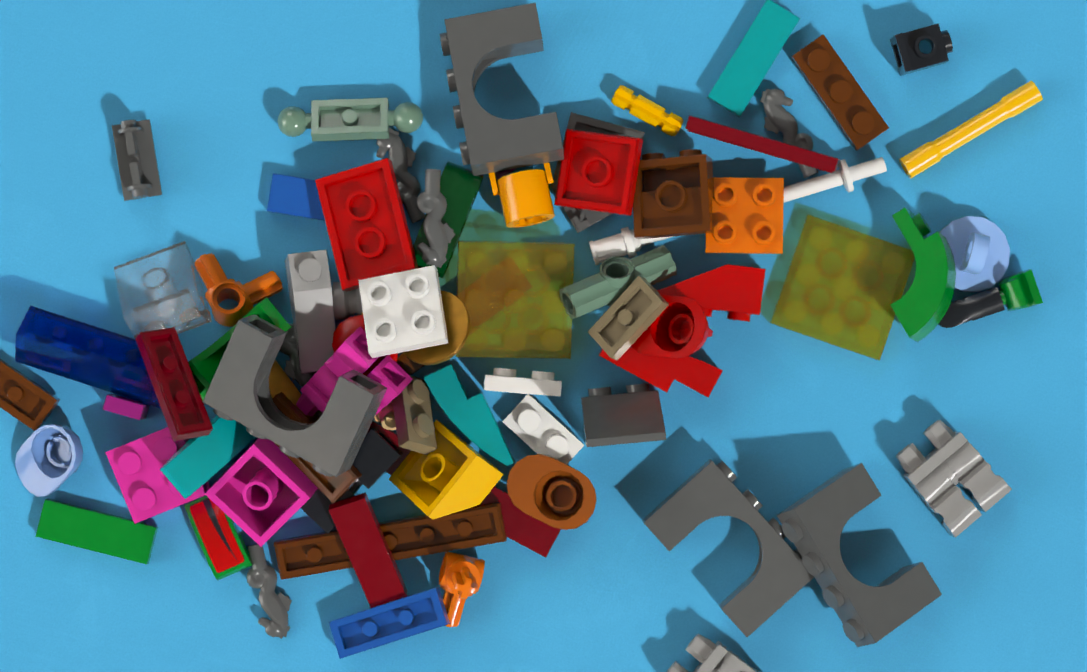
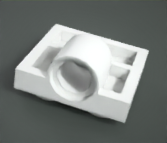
(403, 311)

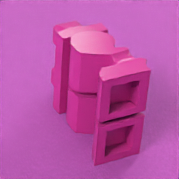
(351, 356)

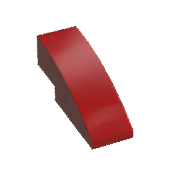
(662, 371)

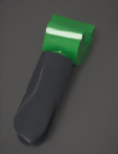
(1015, 292)

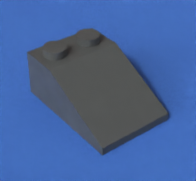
(622, 416)

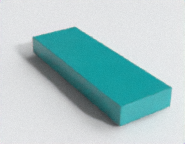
(753, 58)

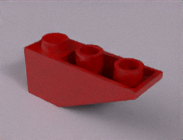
(724, 289)

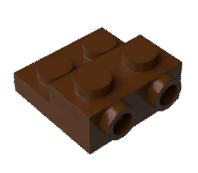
(673, 195)

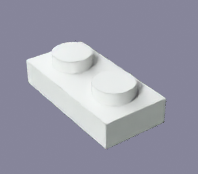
(539, 384)
(542, 431)

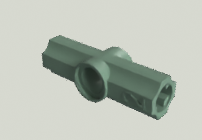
(614, 278)

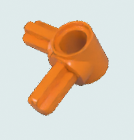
(222, 288)
(459, 578)

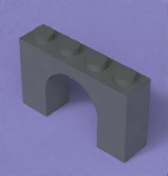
(474, 45)
(243, 395)
(713, 494)
(816, 530)

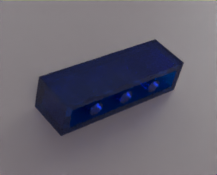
(84, 354)

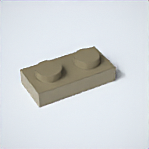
(628, 318)
(414, 418)

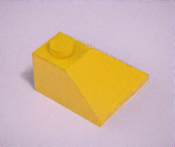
(447, 478)

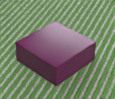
(126, 406)

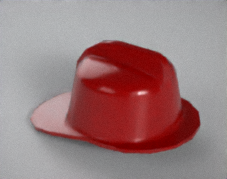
(676, 331)

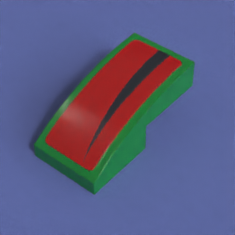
(218, 538)

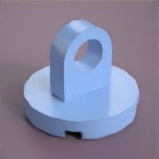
(978, 252)

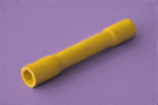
(934, 151)

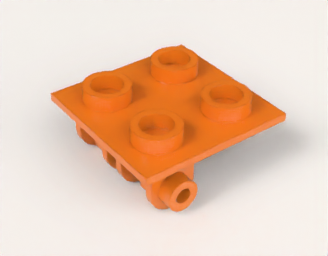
(747, 216)

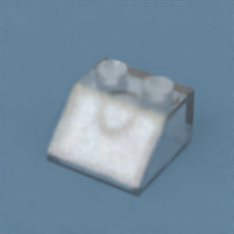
(162, 291)

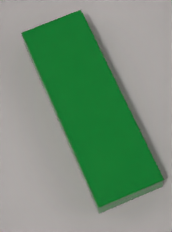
(96, 531)

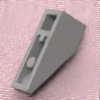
(311, 307)

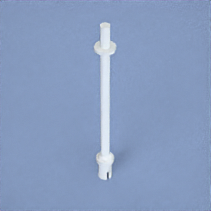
(626, 244)

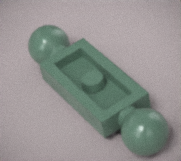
(350, 119)

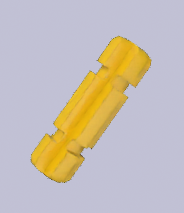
(647, 110)

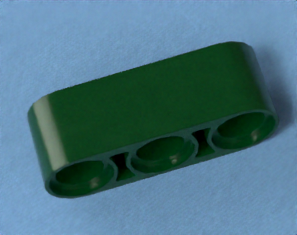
(460, 191)

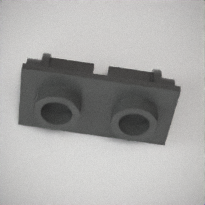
(136, 159)

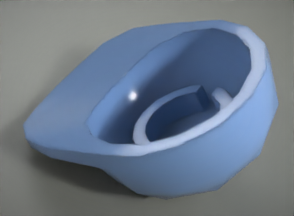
(48, 459)

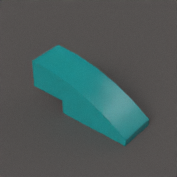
(469, 415)
(205, 455)

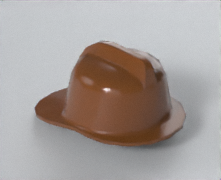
(551, 491)

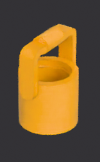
(525, 196)

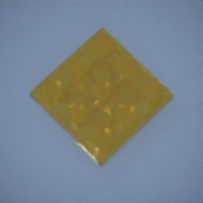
(842, 287)
(515, 298)

